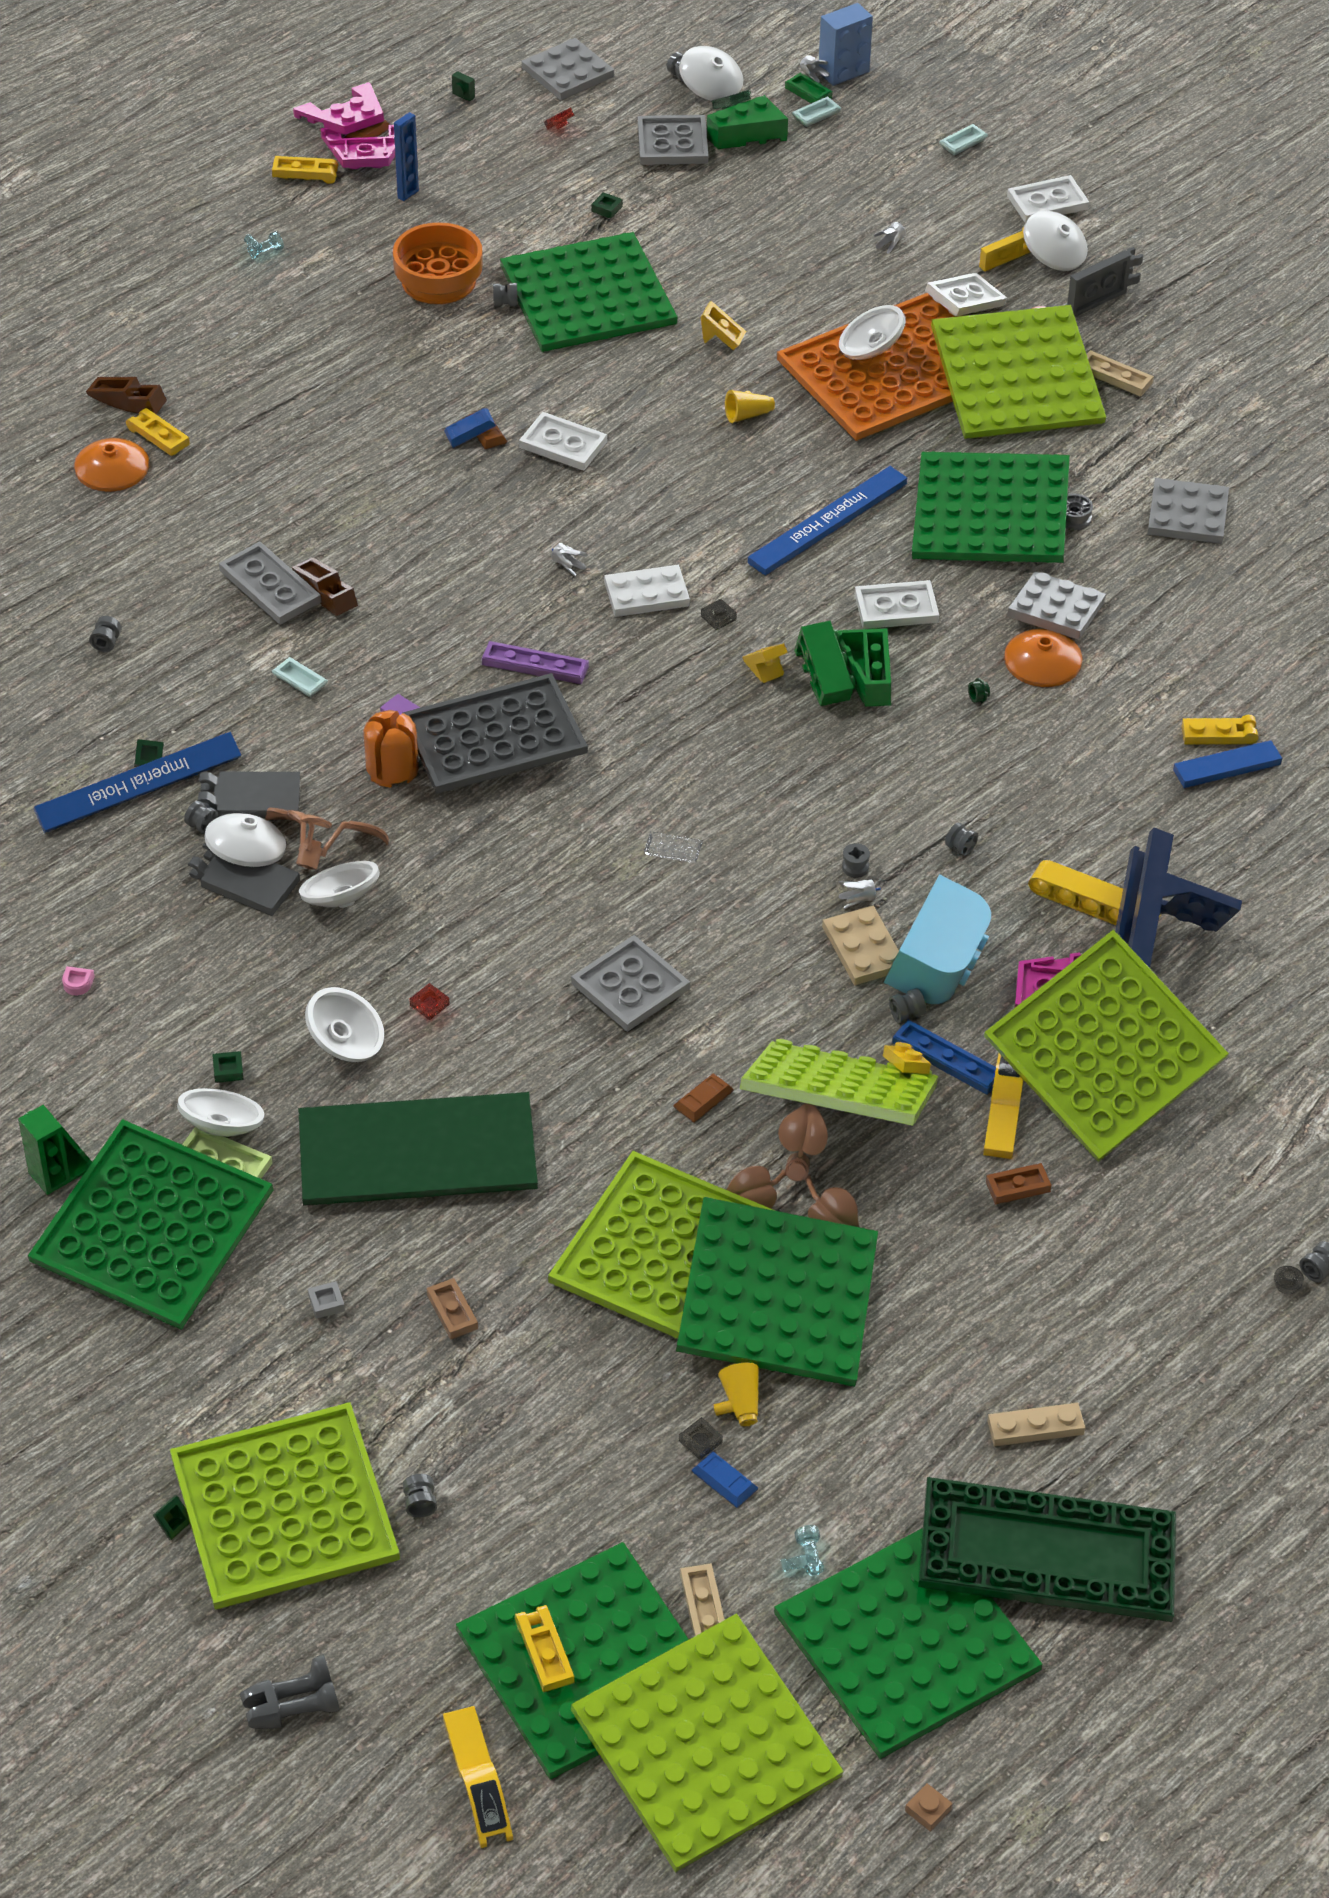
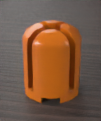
(391, 748)

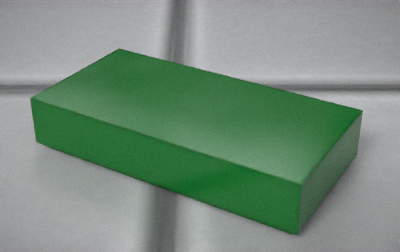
(807, 88)

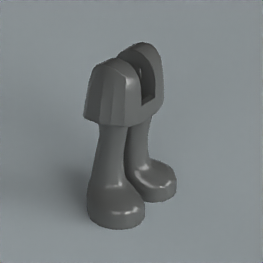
(264, 1697)

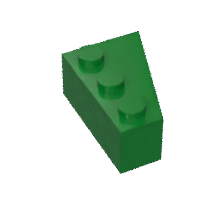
(745, 123)
(825, 663)
(869, 664)
(50, 1151)

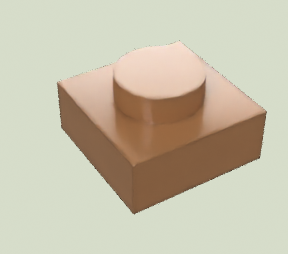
(928, 1807)

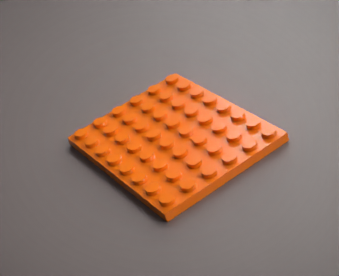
(877, 390)

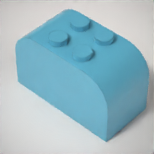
(942, 942)

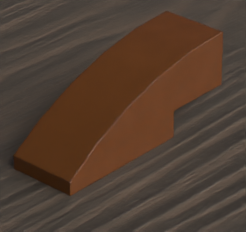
(127, 394)
(334, 593)

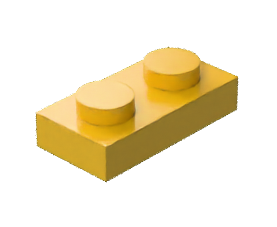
(906, 1058)

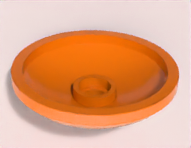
(111, 464)
(1043, 658)

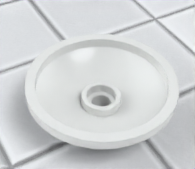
(710, 72)
(1055, 240)
(872, 332)
(245, 840)
(340, 884)
(344, 1024)
(220, 1111)

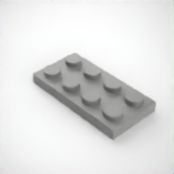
(270, 582)

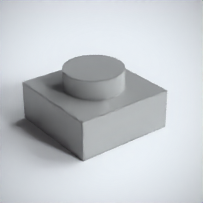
(326, 1300)

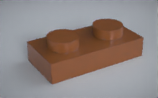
(1018, 1183)

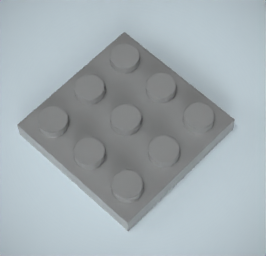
(567, 68)
(672, 139)
(1188, 510)
(1056, 605)
(630, 983)

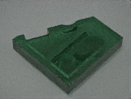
(731, 100)

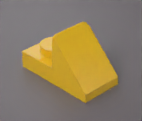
(718, 323)
(766, 662)

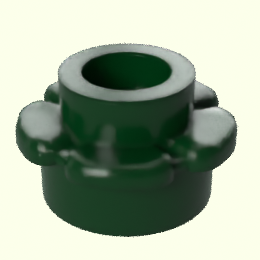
(978, 690)

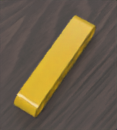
(1077, 890)

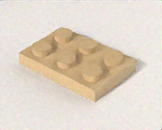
(861, 944)

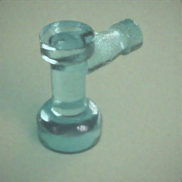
(254, 247)
(807, 1537)

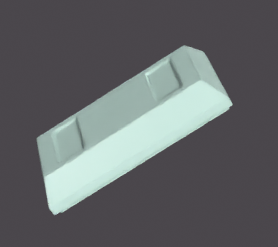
(816, 111)
(963, 139)
(299, 677)

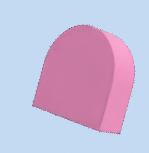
(77, 980)

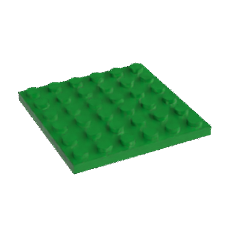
(588, 291)
(991, 507)
(151, 1223)
(778, 1291)
(608, 1627)
(904, 1652)

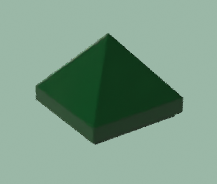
(172, 1517)

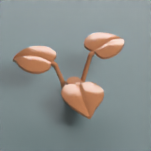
(310, 849)
(801, 1132)

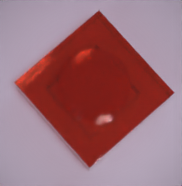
(560, 119)
(429, 1001)

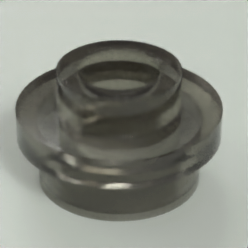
(1286, 1285)

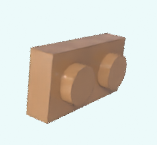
(452, 1308)

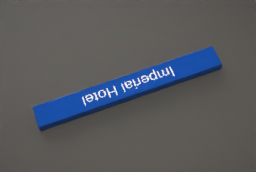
(827, 520)
(137, 782)

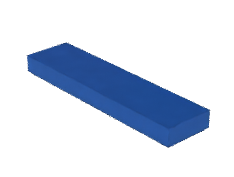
(406, 156)
(1227, 764)
(948, 1056)

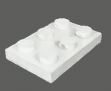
(1053, 195)
(965, 294)
(563, 441)
(646, 590)
(896, 604)

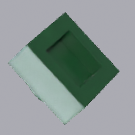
(463, 86)
(607, 205)
(147, 751)
(228, 1066)

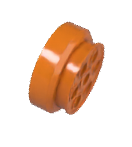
(438, 262)

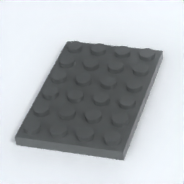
(496, 733)

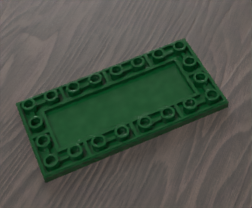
(417, 1148)
(1048, 1549)

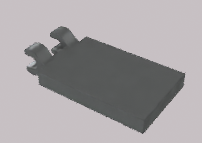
(1103, 281)
(250, 792)
(256, 887)

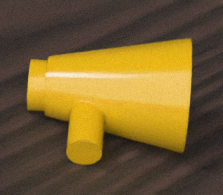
(746, 405)
(741, 1388)

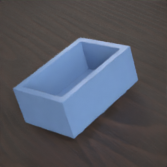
(846, 43)

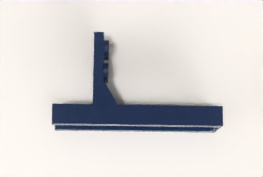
(1149, 882)

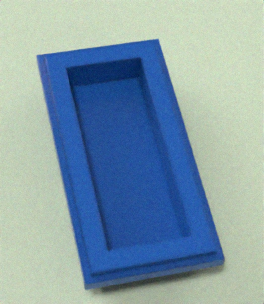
(469, 427)
(724, 1479)

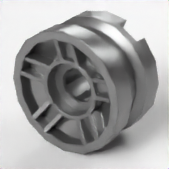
(1078, 511)

